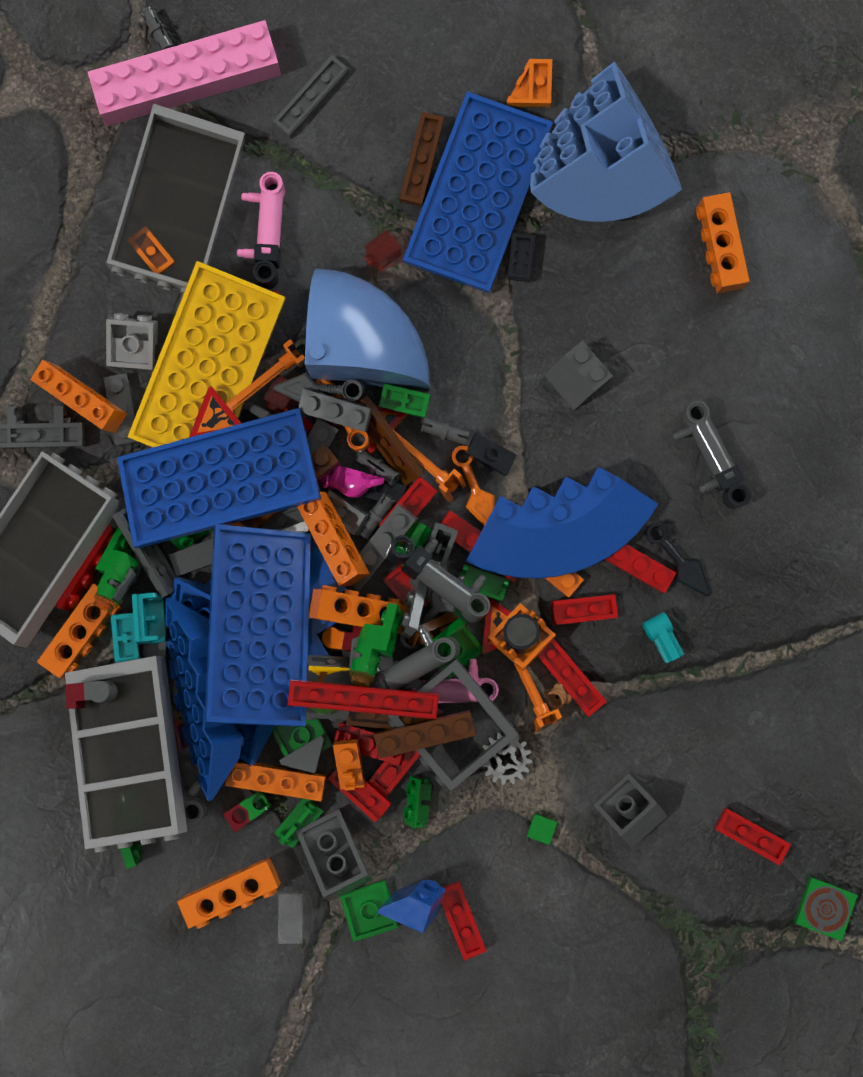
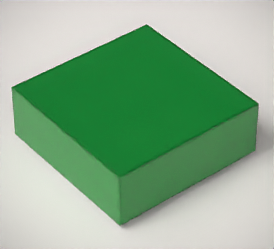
(541, 828)

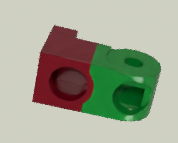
(247, 810)

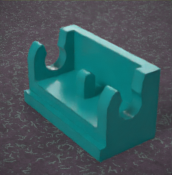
(148, 618)
(123, 638)

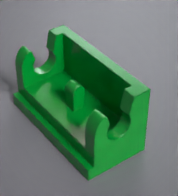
(404, 400)
(493, 587)

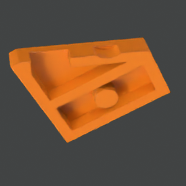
(533, 86)

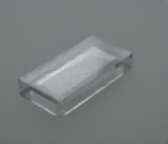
(290, 918)

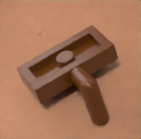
(434, 627)

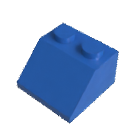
(414, 905)

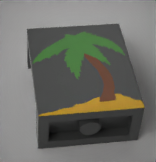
(328, 670)

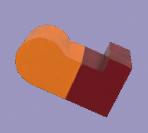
(339, 639)

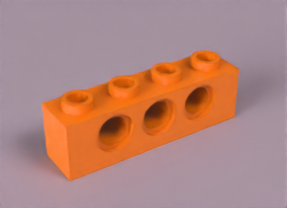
(722, 208)
(78, 396)
(334, 541)
(324, 600)
(54, 658)
(278, 780)
(192, 903)

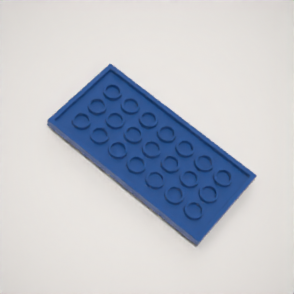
(477, 192)
(218, 478)
(257, 625)

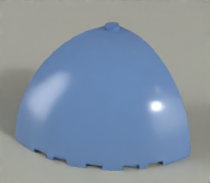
(604, 156)
(361, 335)

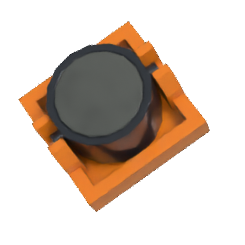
(521, 636)

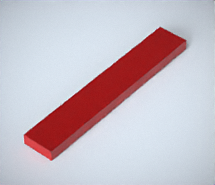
(363, 699)

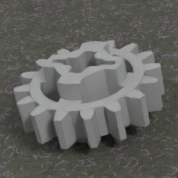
(500, 768)

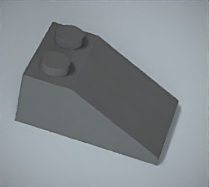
(333, 856)

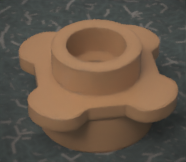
(551, 698)

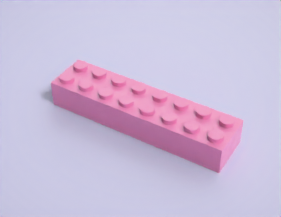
(184, 73)

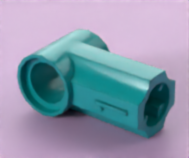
(660, 632)

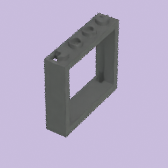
(485, 701)

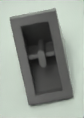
(446, 538)
(307, 756)

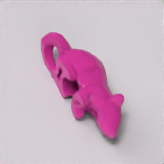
(350, 481)

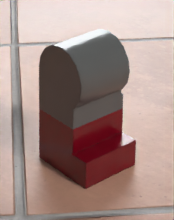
(94, 691)

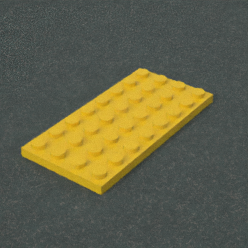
(211, 342)

